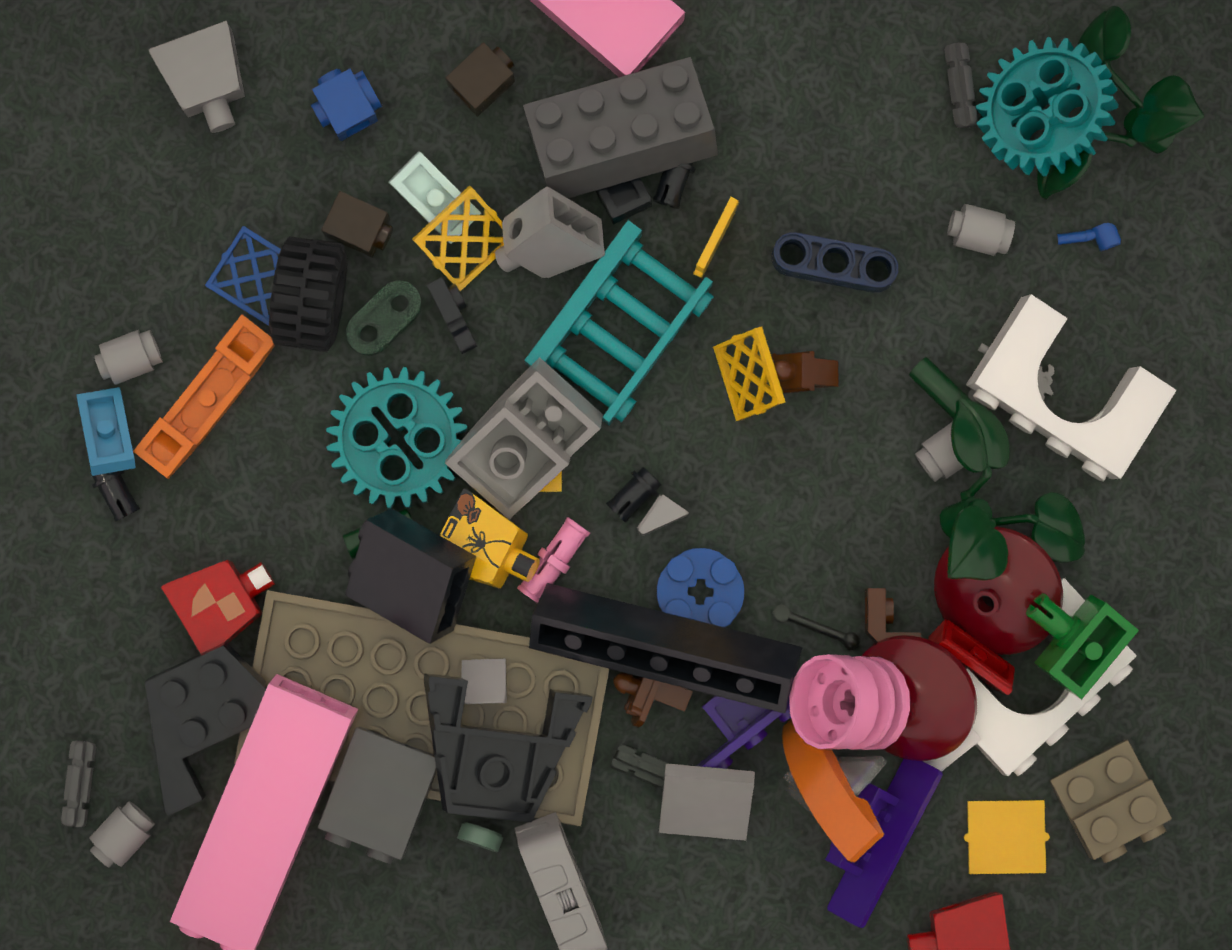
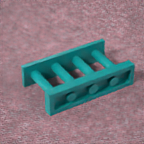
(603, 285)

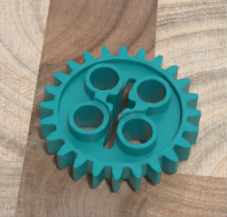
(1062, 136)
(366, 462)

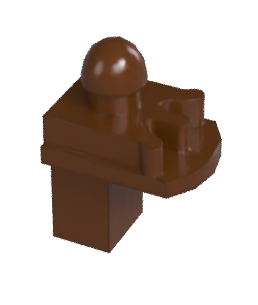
(803, 372)
(645, 691)

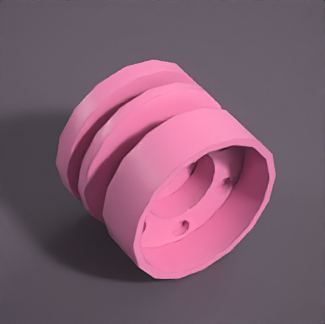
(849, 702)

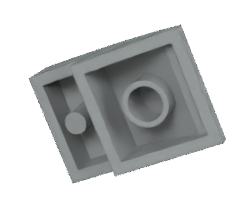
(525, 439)

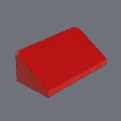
(975, 656)

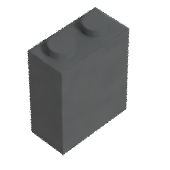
(378, 795)

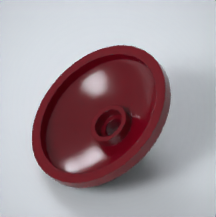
(1005, 625)
(940, 697)

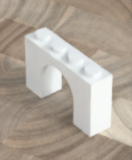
(1010, 380)
(1013, 737)

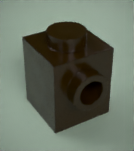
(481, 78)
(357, 225)

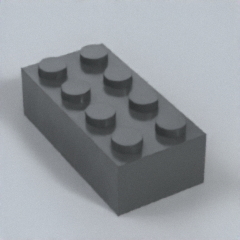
(621, 129)

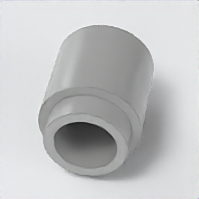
(981, 230)
(128, 356)
(938, 455)
(121, 835)

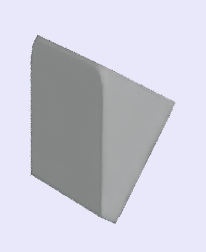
(661, 514)
(485, 681)

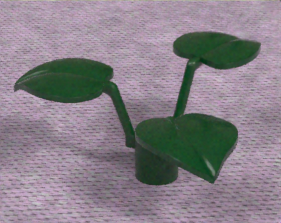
(1153, 123)
(975, 546)

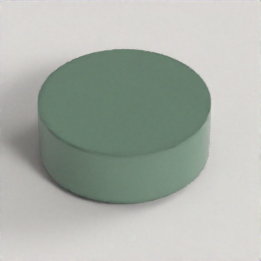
(480, 836)

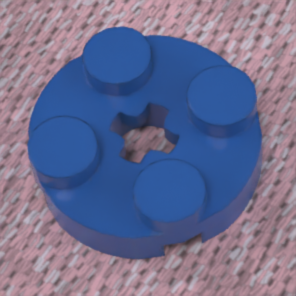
(718, 573)

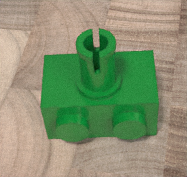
(1082, 643)

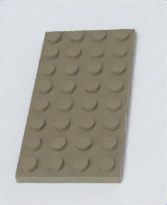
(382, 670)

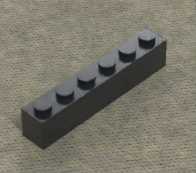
(665, 647)

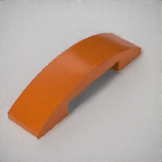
(206, 398)
(829, 796)

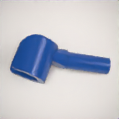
(1104, 234)

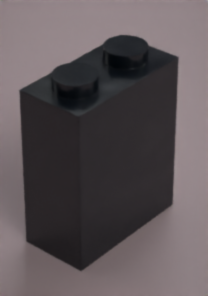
(409, 575)

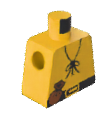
(491, 539)

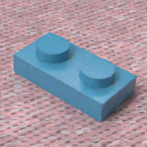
(106, 431)

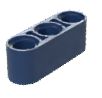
(855, 256)

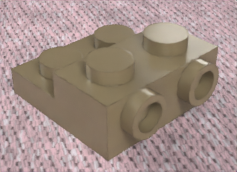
(1111, 802)

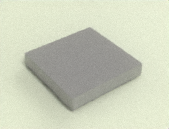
(706, 801)

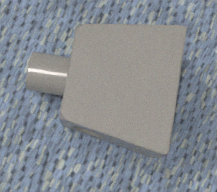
(203, 73)
(550, 235)

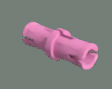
(555, 558)

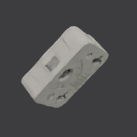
(559, 884)

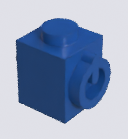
(345, 102)

